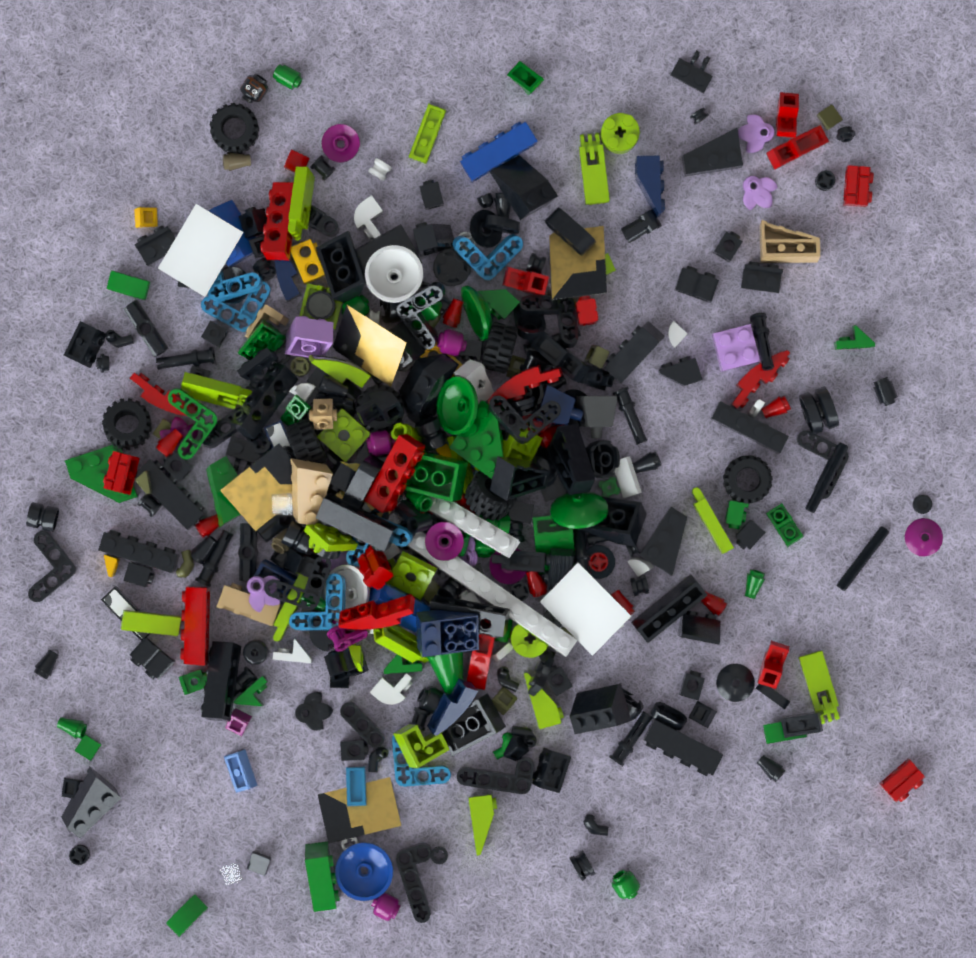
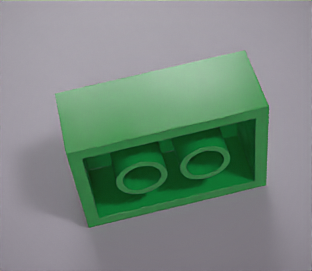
(438, 477)

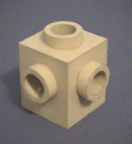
(323, 414)

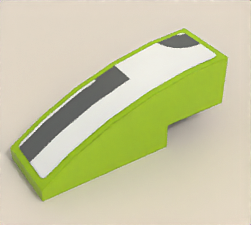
(340, 369)

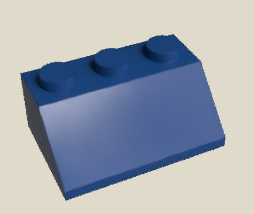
(229, 213)
(390, 593)

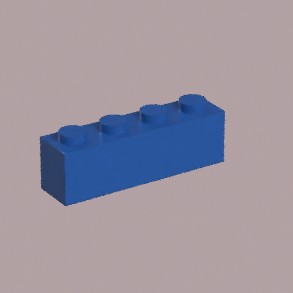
(498, 151)

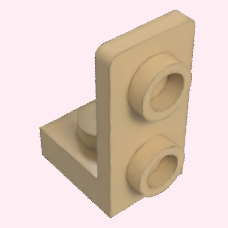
(266, 313)

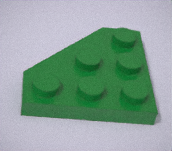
(481, 442)
(90, 471)

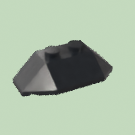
(424, 383)

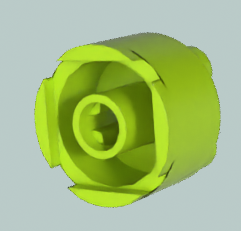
(626, 124)
(522, 646)

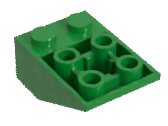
(261, 338)
(551, 535)

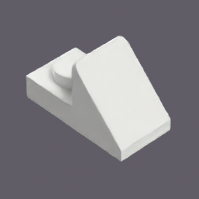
(299, 654)

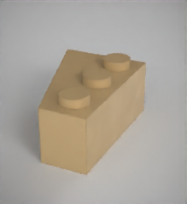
(787, 246)
(309, 488)
(237, 601)

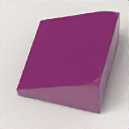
(238, 722)

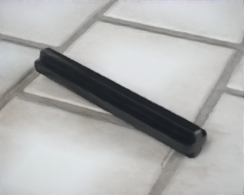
(826, 477)
(863, 558)

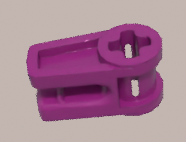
(345, 637)

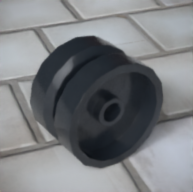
(819, 409)

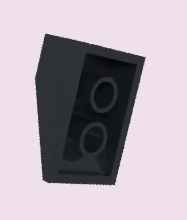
(523, 186)
(622, 522)
(700, 628)
(474, 725)

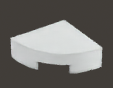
(676, 334)
(303, 390)
(756, 408)
(639, 566)
(503, 651)

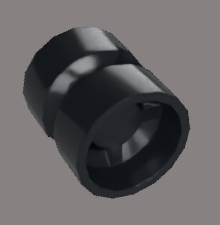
(431, 433)
(42, 517)
(296, 537)

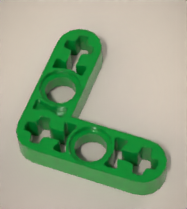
(199, 423)

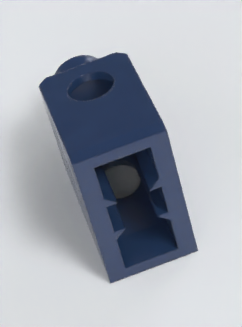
(566, 403)

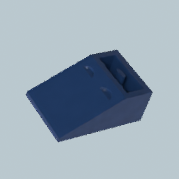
(648, 179)
(446, 632)

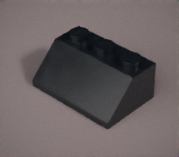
(395, 236)
(342, 267)
(599, 709)

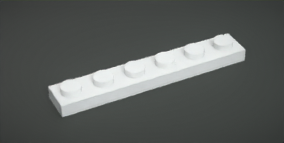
(475, 526)

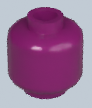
(451, 342)
(380, 443)
(386, 906)

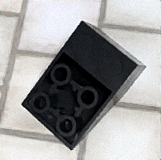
(412, 349)

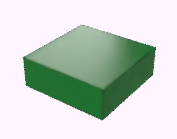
(88, 747)

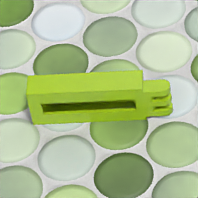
(593, 176)
(301, 201)
(214, 391)
(711, 522)
(288, 609)
(400, 642)
(818, 680)

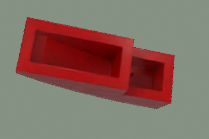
(797, 147)

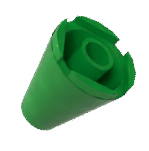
(448, 669)

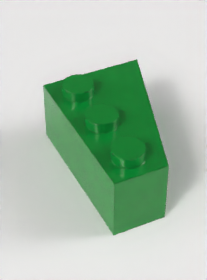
(219, 475)
(320, 876)

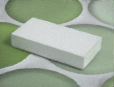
(627, 478)

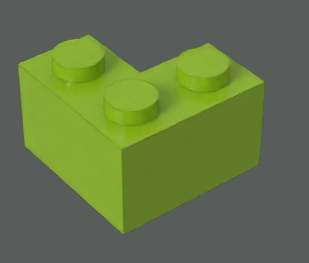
(418, 749)

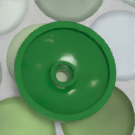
(477, 311)
(457, 405)
(579, 510)

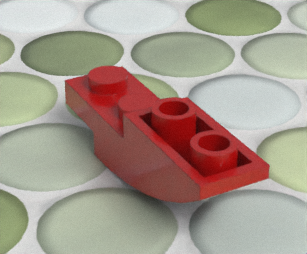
(531, 377)
(750, 380)
(156, 397)
(375, 616)
(481, 661)

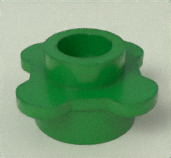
(611, 482)

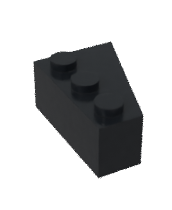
(433, 238)

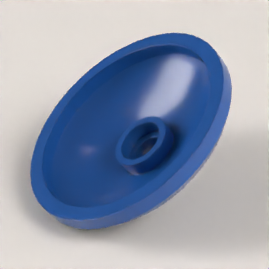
(367, 885)

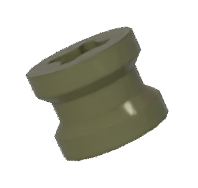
(303, 366)

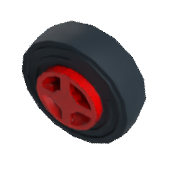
(604, 562)

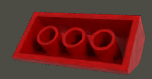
(196, 626)

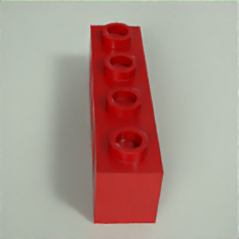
(279, 248)
(377, 495)

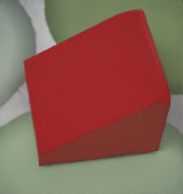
(295, 160)

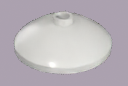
(394, 261)
(354, 585)

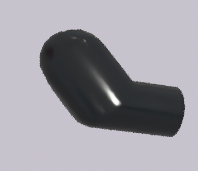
(592, 826)

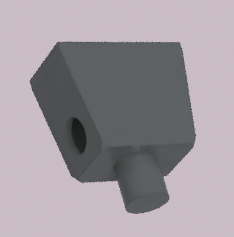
(597, 412)

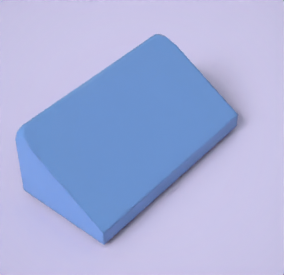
(240, 771)

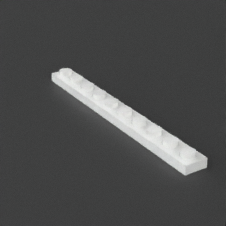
(498, 597)

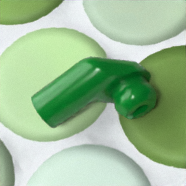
(500, 751)

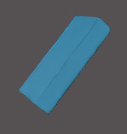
(356, 786)

